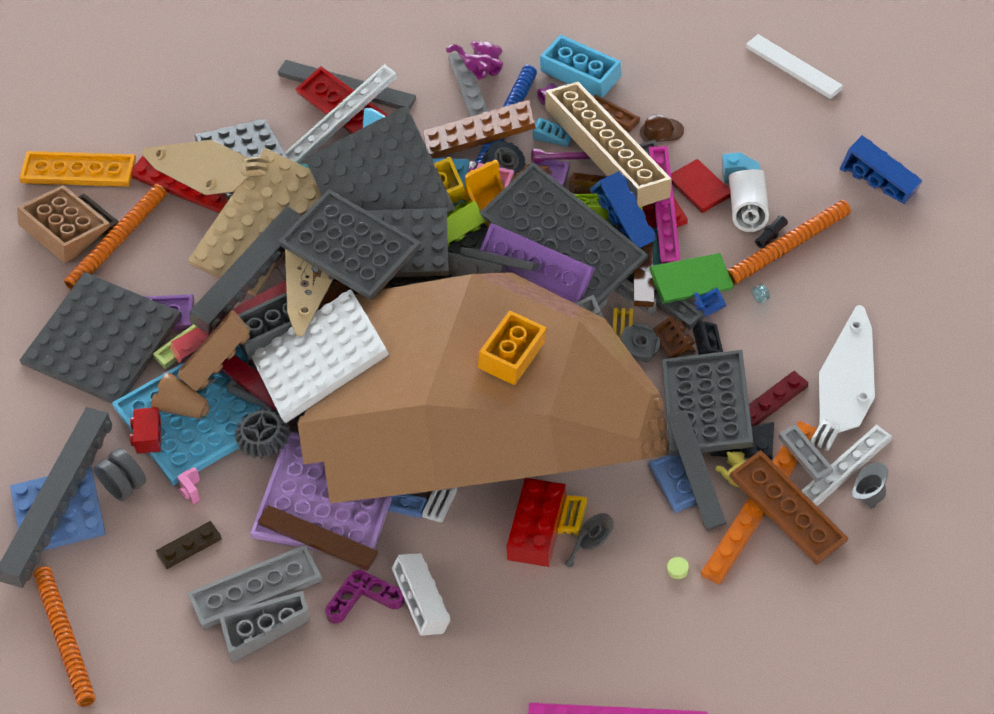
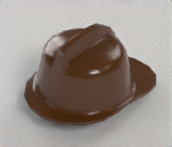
(660, 128)

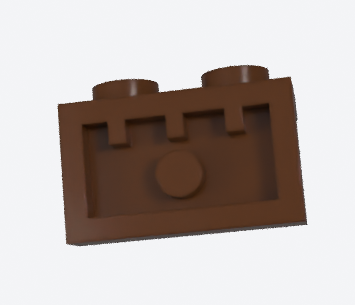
(581, 183)
(673, 337)

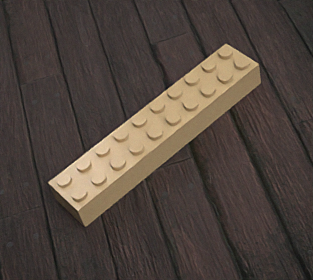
(607, 142)

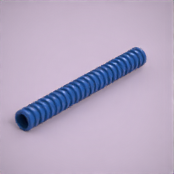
(516, 95)

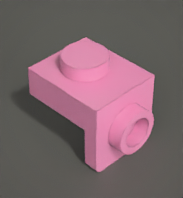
(187, 488)

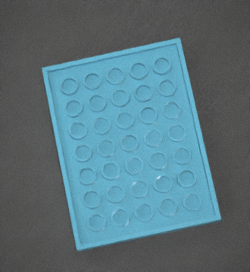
(189, 440)

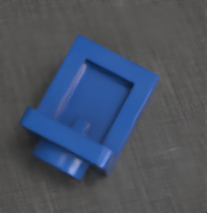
(709, 302)

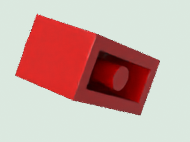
(146, 430)

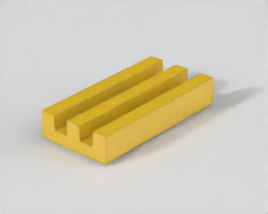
(623, 313)
(568, 529)

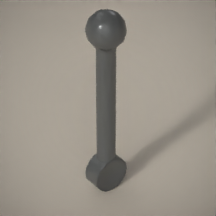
(582, 533)

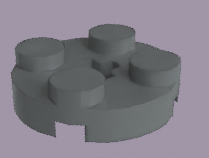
(649, 339)

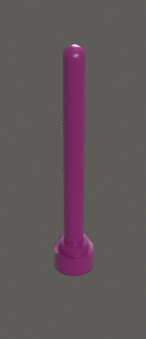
(539, 156)

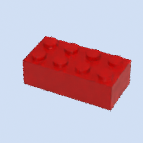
(536, 522)

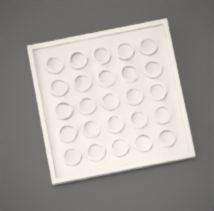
(328, 355)

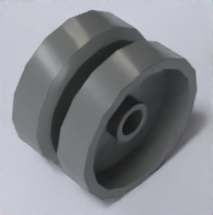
(120, 474)

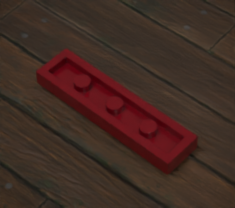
(776, 397)

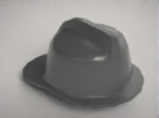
(870, 484)

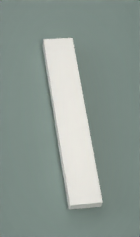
(794, 66)
(848, 464)

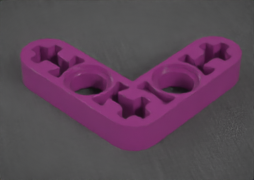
(358, 589)

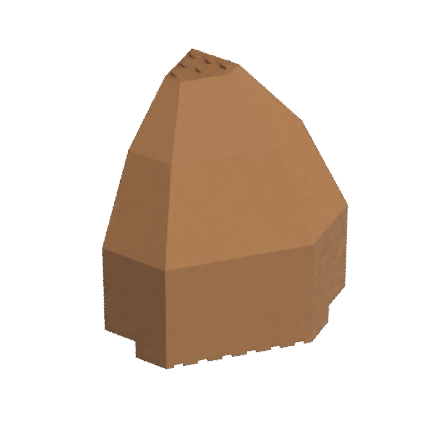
(442, 423)

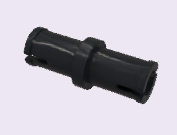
(771, 231)

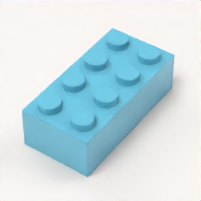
(576, 62)

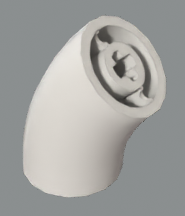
(749, 199)

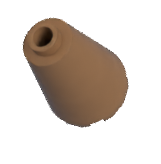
(179, 398)

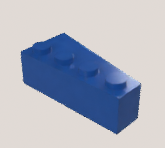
(880, 170)
(623, 209)

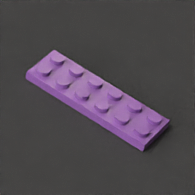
(556, 271)

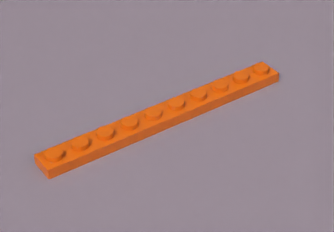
(747, 520)

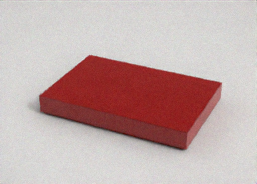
(700, 185)

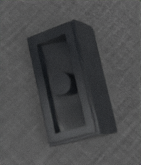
(707, 338)

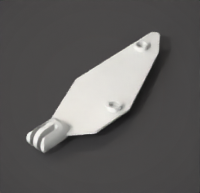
(846, 380)

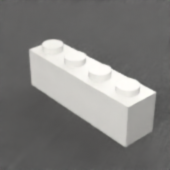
(421, 594)

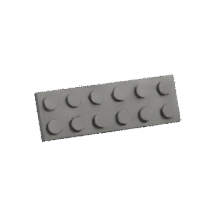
(255, 585)

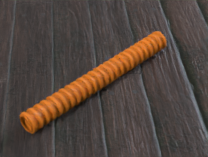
(117, 234)
(789, 241)
(64, 636)

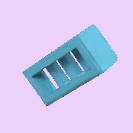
(544, 126)

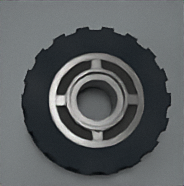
(507, 155)

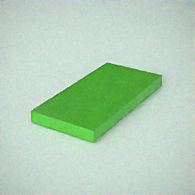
(685, 277)

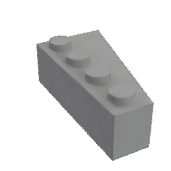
(262, 623)

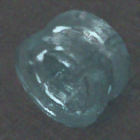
(760, 293)

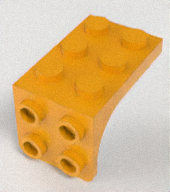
(483, 184)

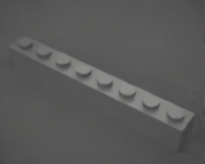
(243, 273)

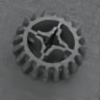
(265, 430)

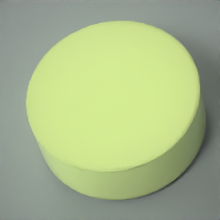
(677, 568)

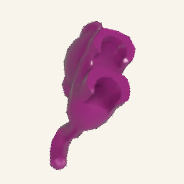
(484, 59)

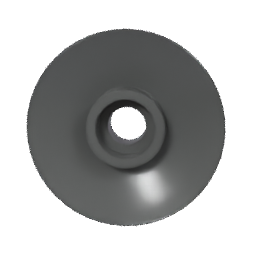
(599, 529)

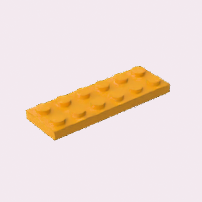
(77, 168)

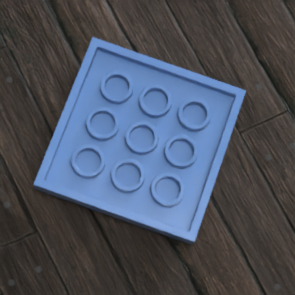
(80, 521)

